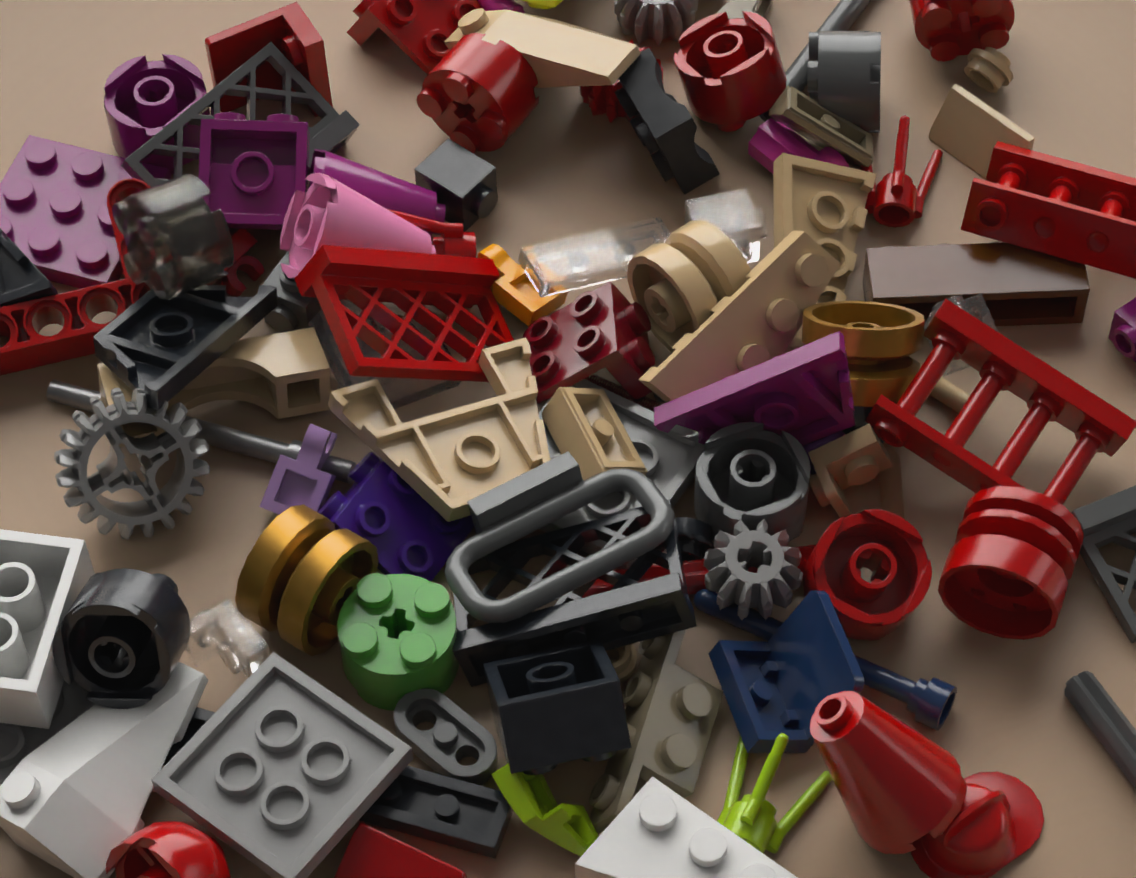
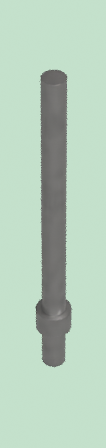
(214, 434)

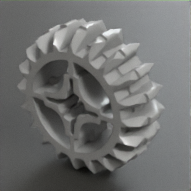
(115, 475)

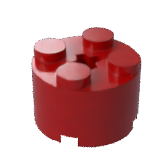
(959, 26)
(730, 69)
(479, 93)
(898, 567)

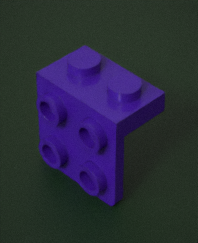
(395, 520)

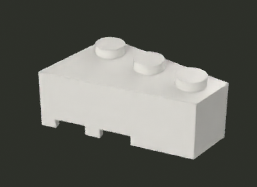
(671, 838)

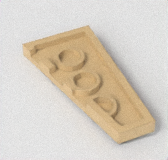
(751, 323)

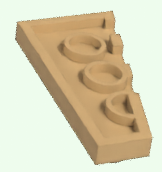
(825, 204)

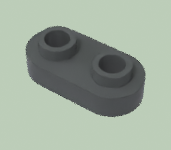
(451, 738)

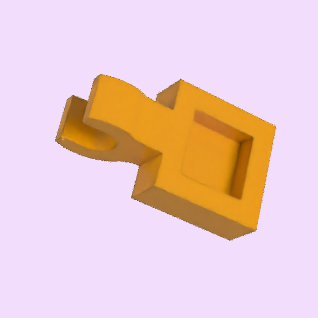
(516, 290)

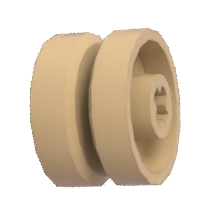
(685, 278)

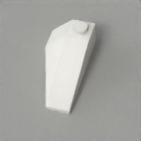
(94, 778)

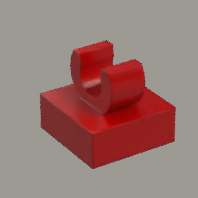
(242, 243)

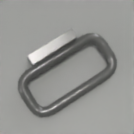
(534, 502)

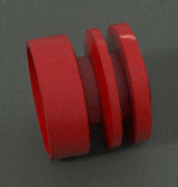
(1011, 562)

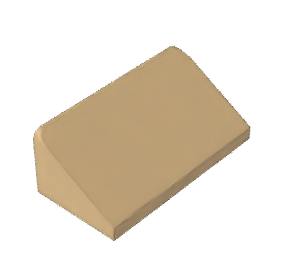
(972, 128)
(590, 430)

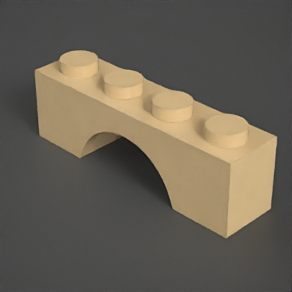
(276, 371)

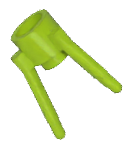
(753, 815)

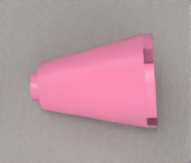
(342, 217)

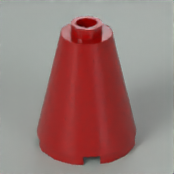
(886, 773)

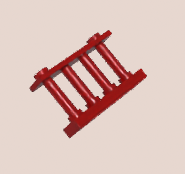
(1056, 208)
(1001, 367)

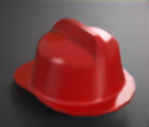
(991, 830)

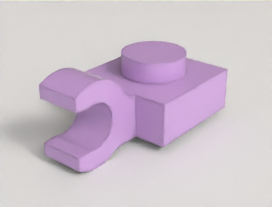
(302, 479)

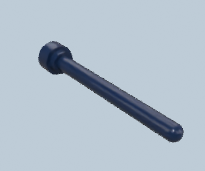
(928, 700)

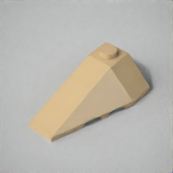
(555, 49)

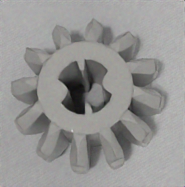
(655, 18)
(744, 549)

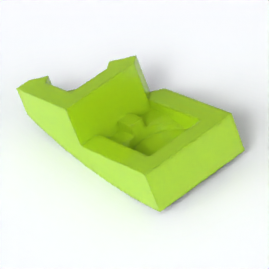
(537, 808)

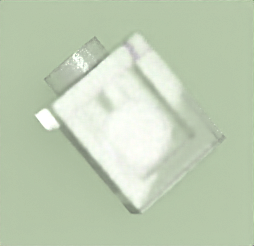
(229, 634)

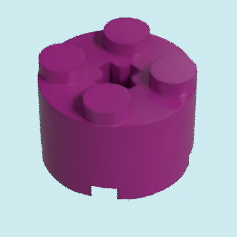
(146, 98)

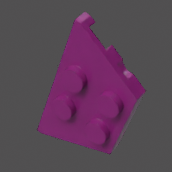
(794, 392)

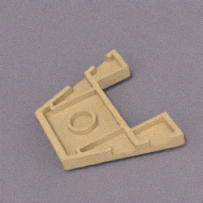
(461, 449)

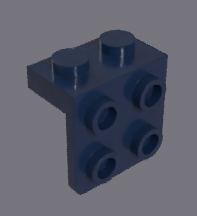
(781, 681)

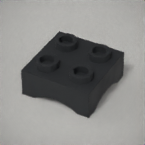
(663, 125)

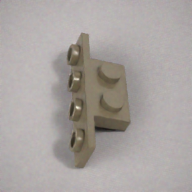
(668, 729)

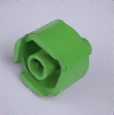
(397, 638)

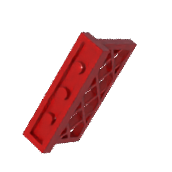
(409, 283)

